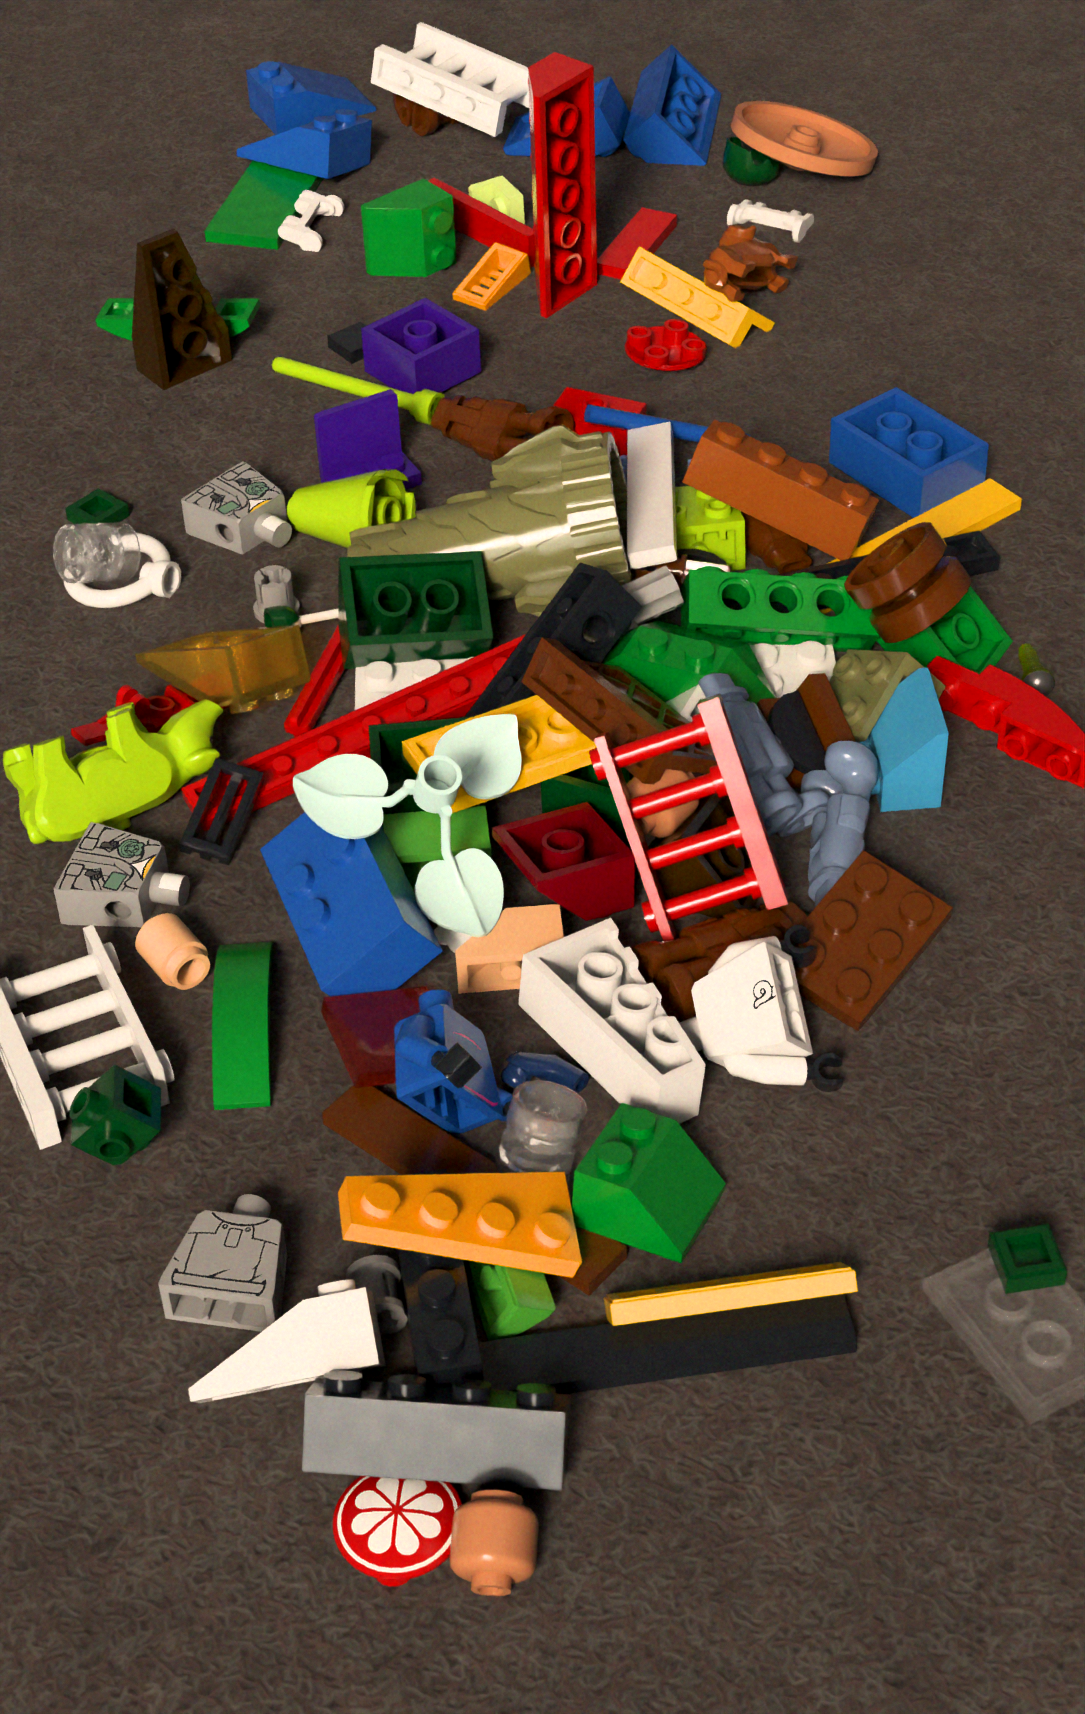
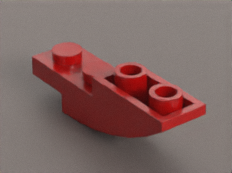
(1025, 720)

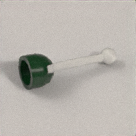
(287, 616)

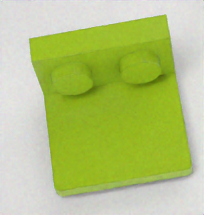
(710, 526)

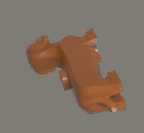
(745, 264)

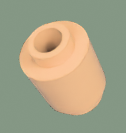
(173, 951)

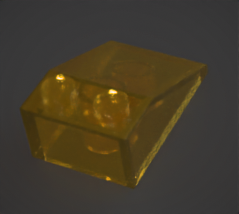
(233, 665)

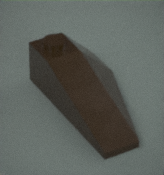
(173, 315)
(709, 867)

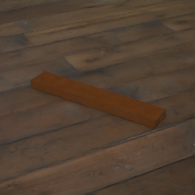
(416, 1145)

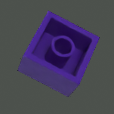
(421, 348)

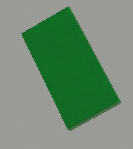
(259, 206)

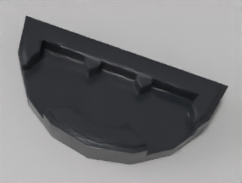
(796, 732)

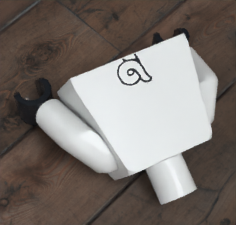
(754, 1013)

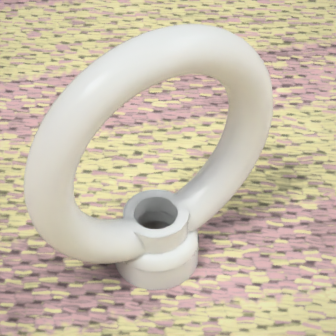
(157, 577)

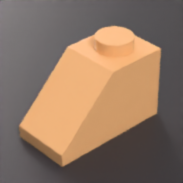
(496, 959)

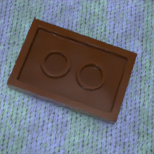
(866, 939)

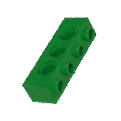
(760, 623)

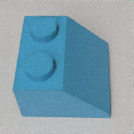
(910, 746)

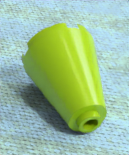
(350, 503)

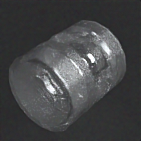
(96, 552)
(541, 1129)

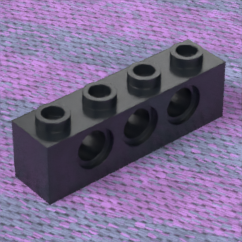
(585, 596)

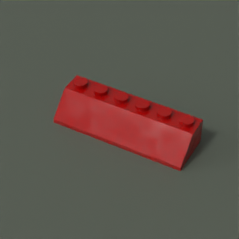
(563, 179)

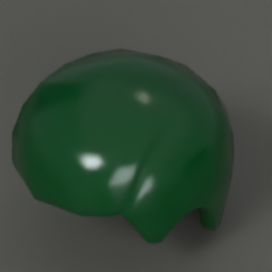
(746, 165)

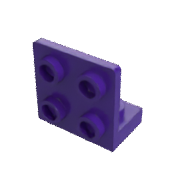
(362, 439)

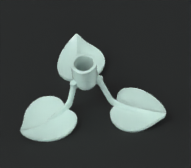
(481, 755)

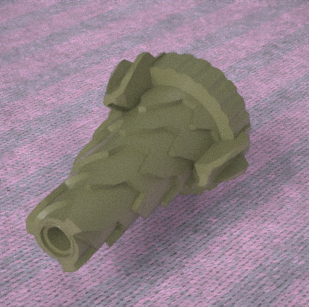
(549, 510)

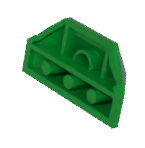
(675, 658)

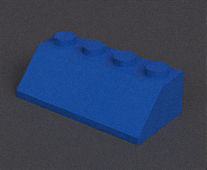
(672, 112)

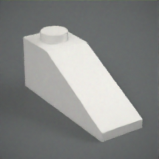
(306, 1342)

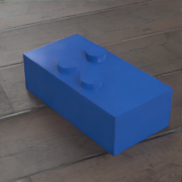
(350, 908)

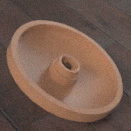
(803, 139)

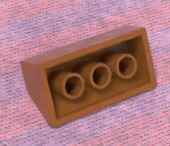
(781, 490)

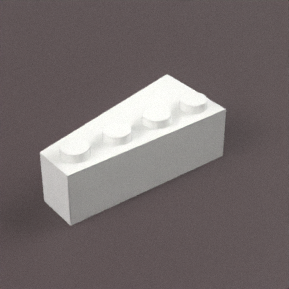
(612, 1021)

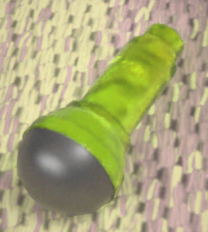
(1033, 672)

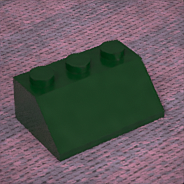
(412, 608)

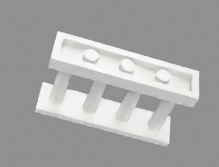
(453, 78)
(31, 1069)

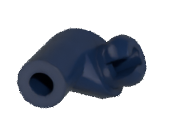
(547, 1067)

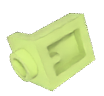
(501, 196)

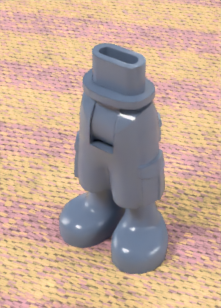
(765, 762)
(840, 832)

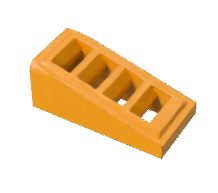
(499, 257)

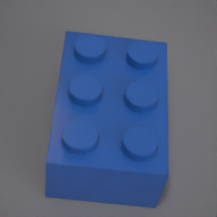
(906, 452)

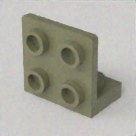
(866, 682)

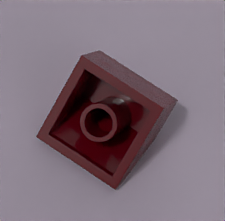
(572, 860)

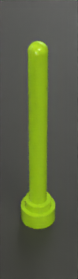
(420, 404)

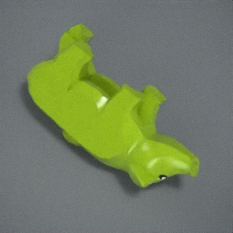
(110, 780)

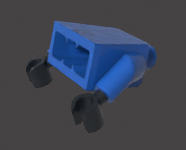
(446, 1067)

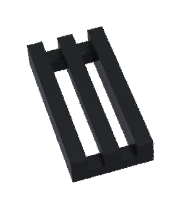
(209, 847)

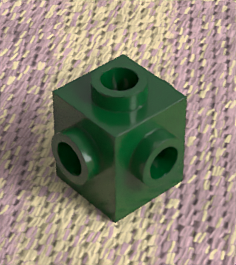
(116, 1116)

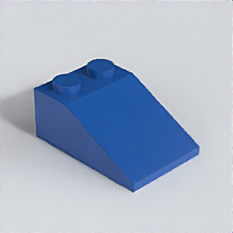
(294, 95)
(610, 123)
(317, 148)

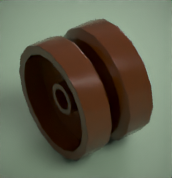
(908, 583)

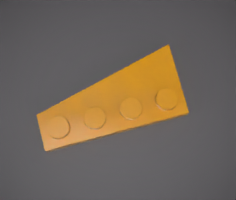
(472, 1217)

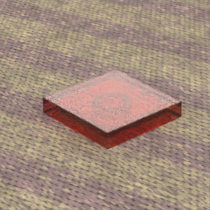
(365, 1031)

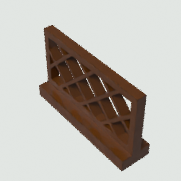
(611, 700)

